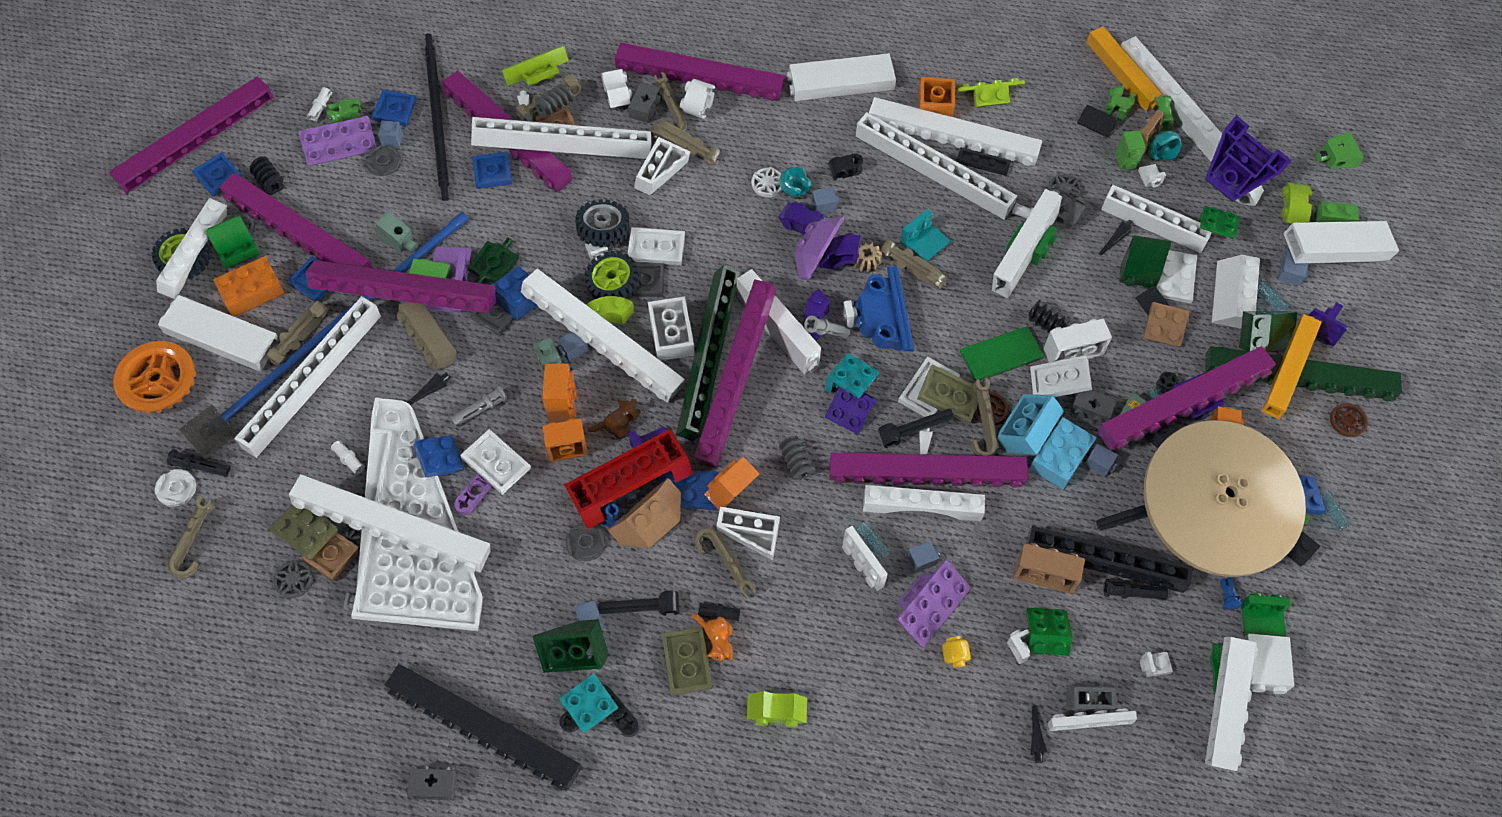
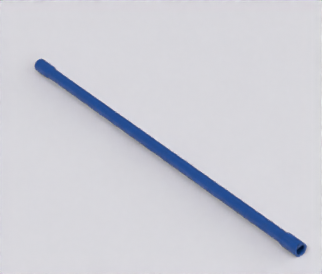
(453, 225)

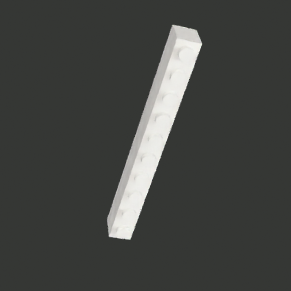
(1183, 108)
(957, 132)
(560, 138)
(936, 166)
(602, 335)
(308, 377)
(389, 523)

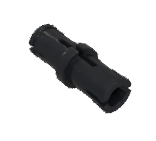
(719, 611)

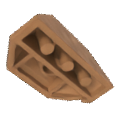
(650, 517)

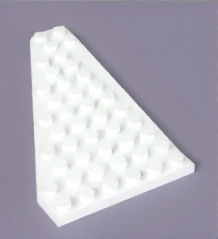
(392, 579)

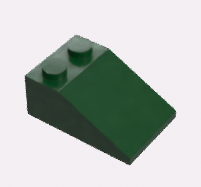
(1144, 261)
(1267, 329)
(572, 647)

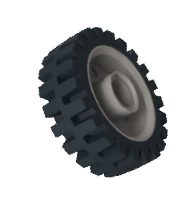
(602, 223)

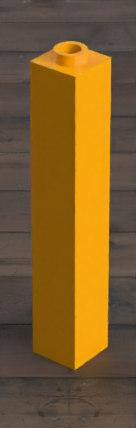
(1124, 68)
(1291, 366)

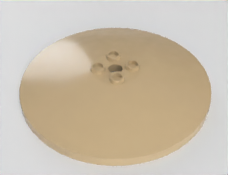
(1205, 525)

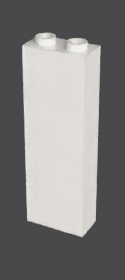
(841, 77)
(1340, 242)
(1025, 243)
(784, 329)
(218, 332)

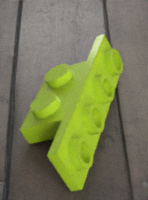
(536, 68)
(990, 94)

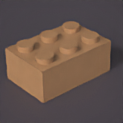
(1049, 568)

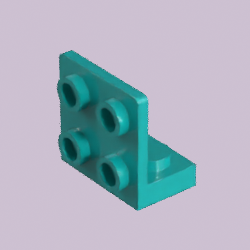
(924, 237)
(851, 375)
(588, 703)

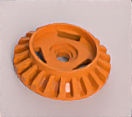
(160, 358)

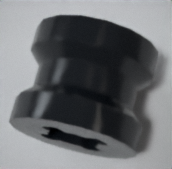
(1165, 379)

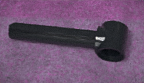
(892, 435)
(1121, 518)
(666, 603)

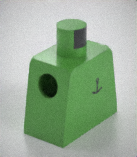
(1341, 152)

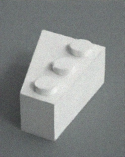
(660, 165)
(750, 529)

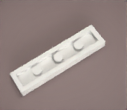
(1099, 719)

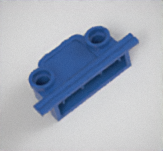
(884, 313)

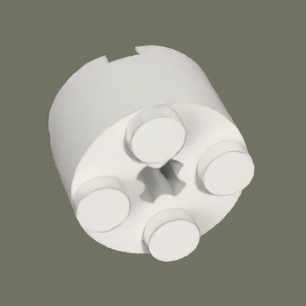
(697, 98)

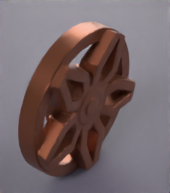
(995, 408)
(1348, 420)

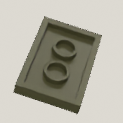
(948, 391)
(303, 530)
(686, 661)

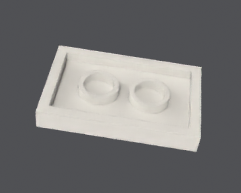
(656, 246)
(1178, 277)
(1061, 377)
(910, 394)
(495, 461)
(864, 559)

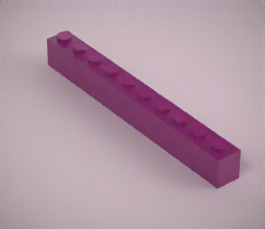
(686, 68)
(477, 104)
(191, 135)
(289, 223)
(401, 286)
(735, 374)
(1186, 398)
(928, 468)

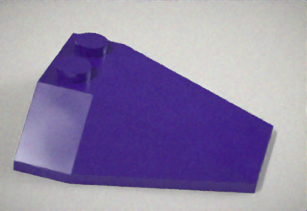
(1242, 162)

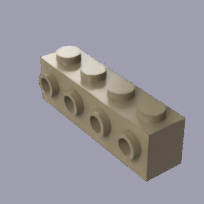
(426, 334)

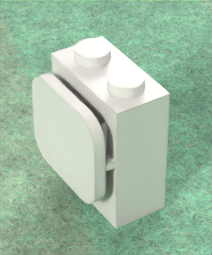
(1273, 664)

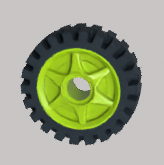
(166, 247)
(615, 265)

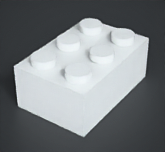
(671, 328)
(1078, 340)

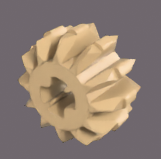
(868, 257)

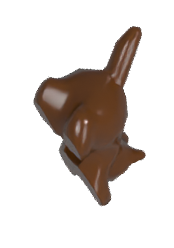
(617, 421)

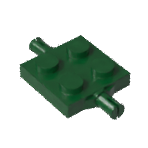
(493, 261)

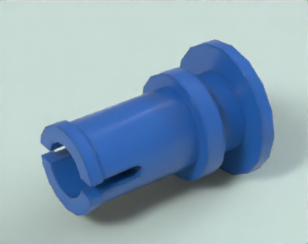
(611, 515)
(1230, 597)

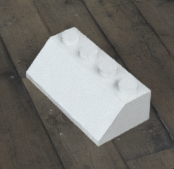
(1235, 289)

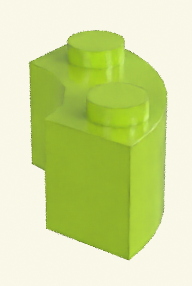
(1296, 203)
(613, 308)
(777, 709)

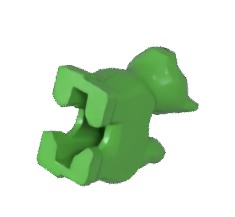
(1118, 103)
(1163, 103)
(348, 110)

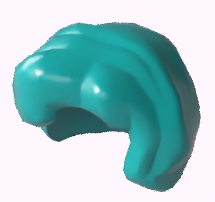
(1165, 145)
(794, 182)

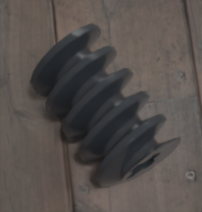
(266, 175)
(1046, 317)

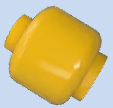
(956, 651)

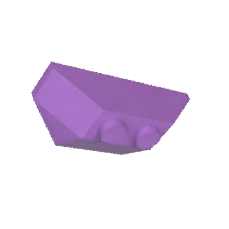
(814, 244)

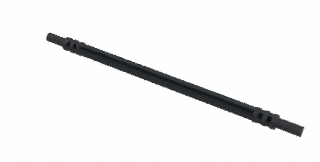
(437, 123)

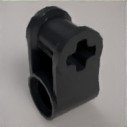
(845, 167)

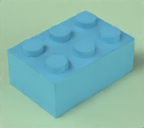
(1030, 424)
(1062, 453)

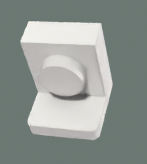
(1151, 175)
(594, 251)
(850, 314)
(1018, 647)
(1156, 664)

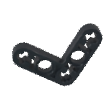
(621, 726)

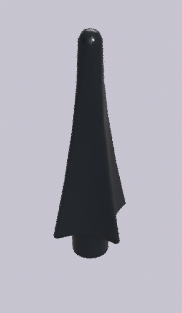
(1121, 232)
(436, 383)
(1037, 742)

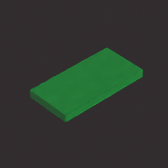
(1001, 353)

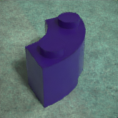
(797, 217)
(841, 251)
(818, 306)

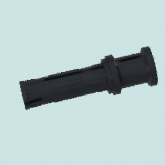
(189, 462)
(1126, 589)

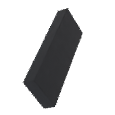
(983, 161)

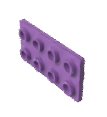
(337, 140)
(459, 261)
(931, 602)

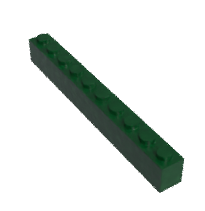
(708, 354)
(1324, 376)

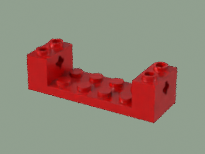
(627, 473)

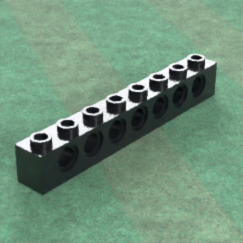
(1116, 560)

